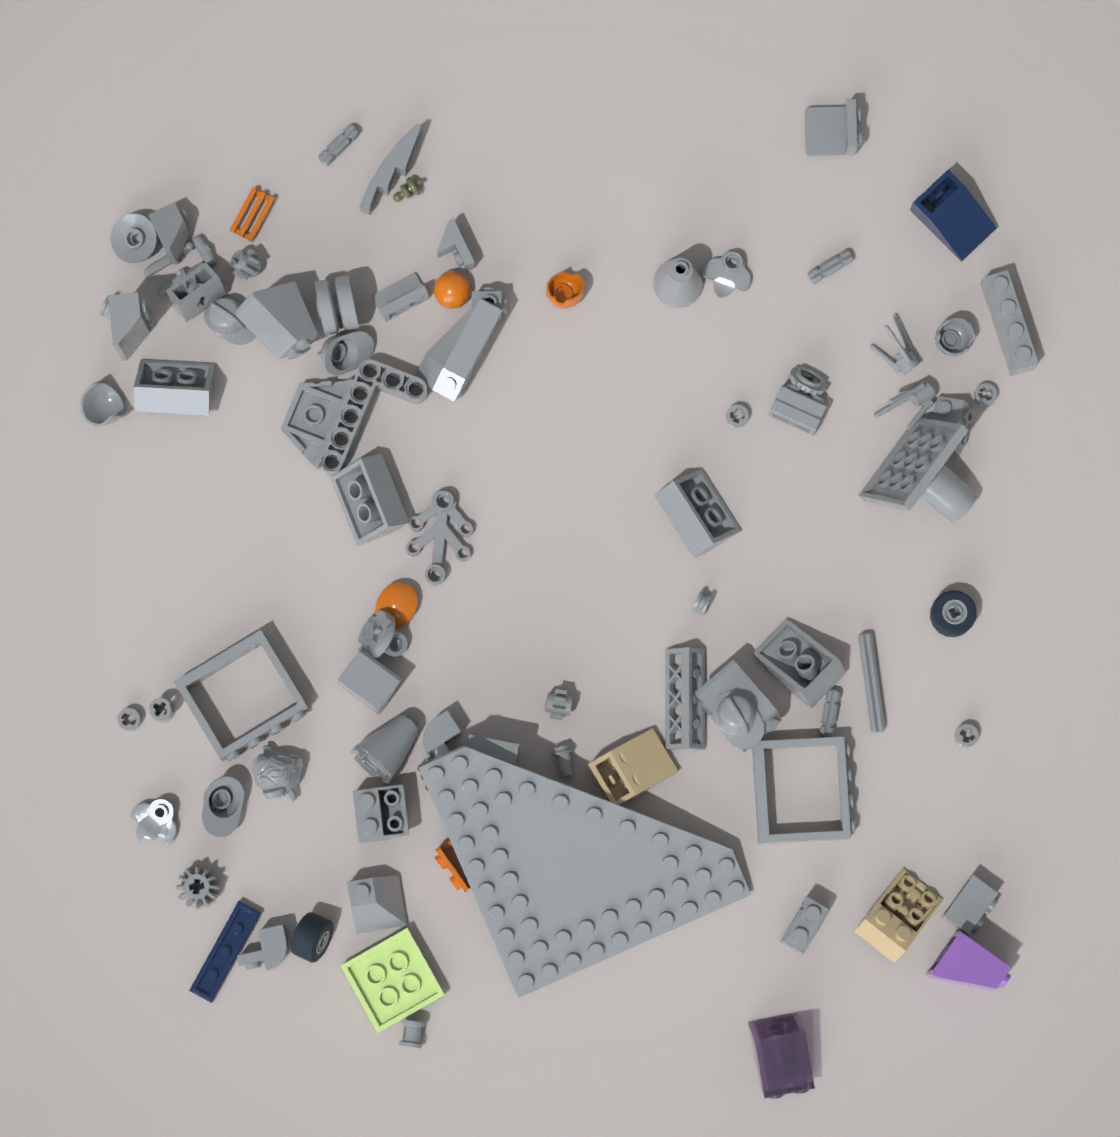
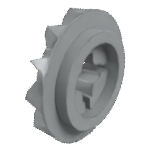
(807, 380)

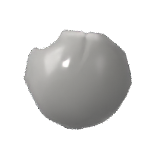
(954, 336)

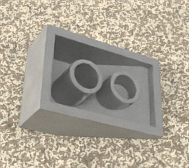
(800, 663)

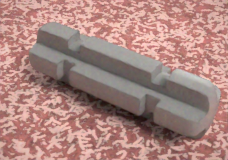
(338, 145)
(830, 266)
(829, 713)

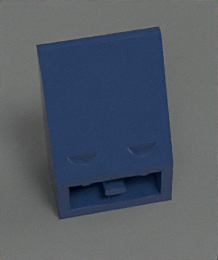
(953, 215)

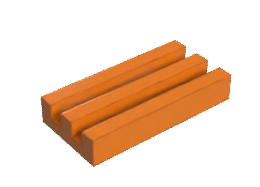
(261, 196)

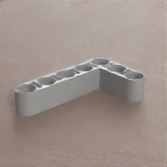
(352, 405)

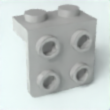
(832, 130)

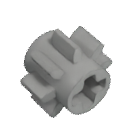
(245, 263)
(558, 704)

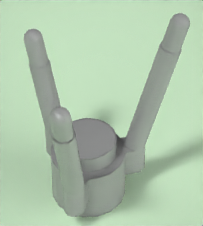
(906, 358)
(919, 395)

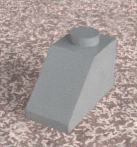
(171, 229)

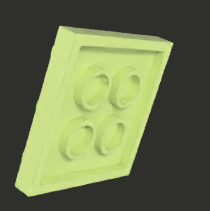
(392, 980)

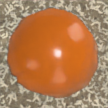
(452, 289)
(565, 289)

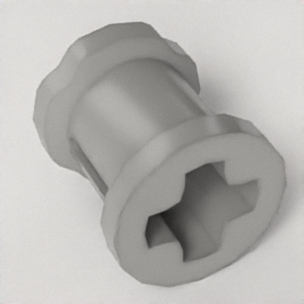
(154, 713)
(411, 1033)

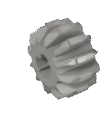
(203, 893)

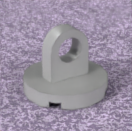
(377, 635)

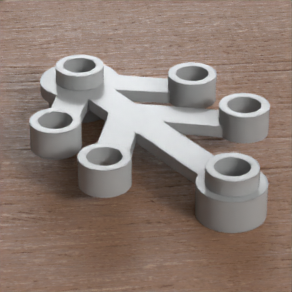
(440, 532)

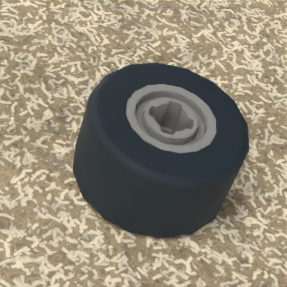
(948, 621)
(311, 937)

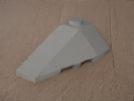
(455, 355)

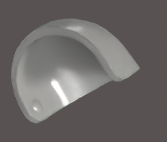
(102, 404)

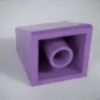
(969, 964)

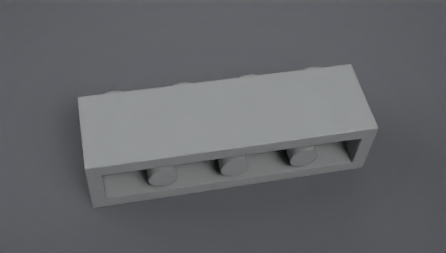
(1009, 323)

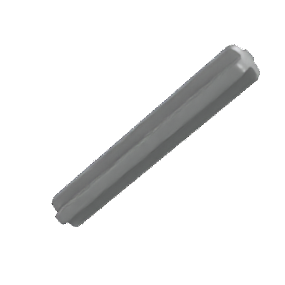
(871, 682)

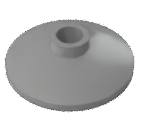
(124, 236)

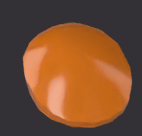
(399, 601)

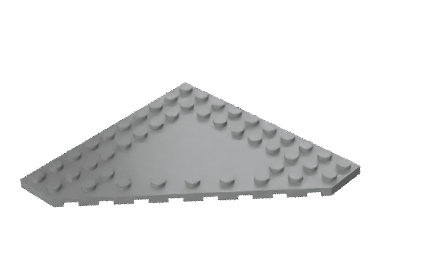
(567, 870)

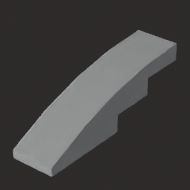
(395, 163)

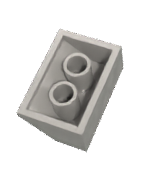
(129, 322)
(174, 387)
(369, 499)
(697, 512)

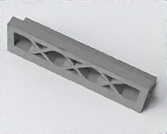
(692, 717)

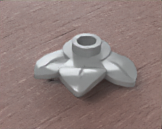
(727, 277)
(152, 824)

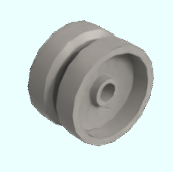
(336, 305)

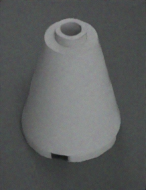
(678, 283)
(386, 748)

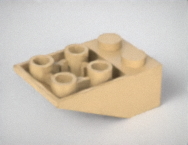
(632, 768)
(898, 915)

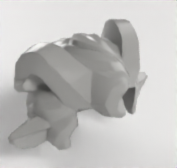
(277, 773)

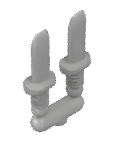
(163, 262)

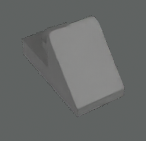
(452, 241)

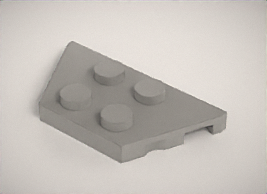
(314, 416)

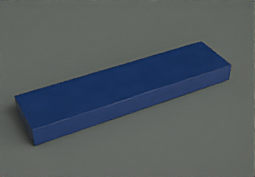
(225, 952)

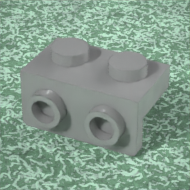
(954, 411)

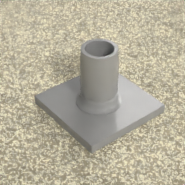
(918, 470)

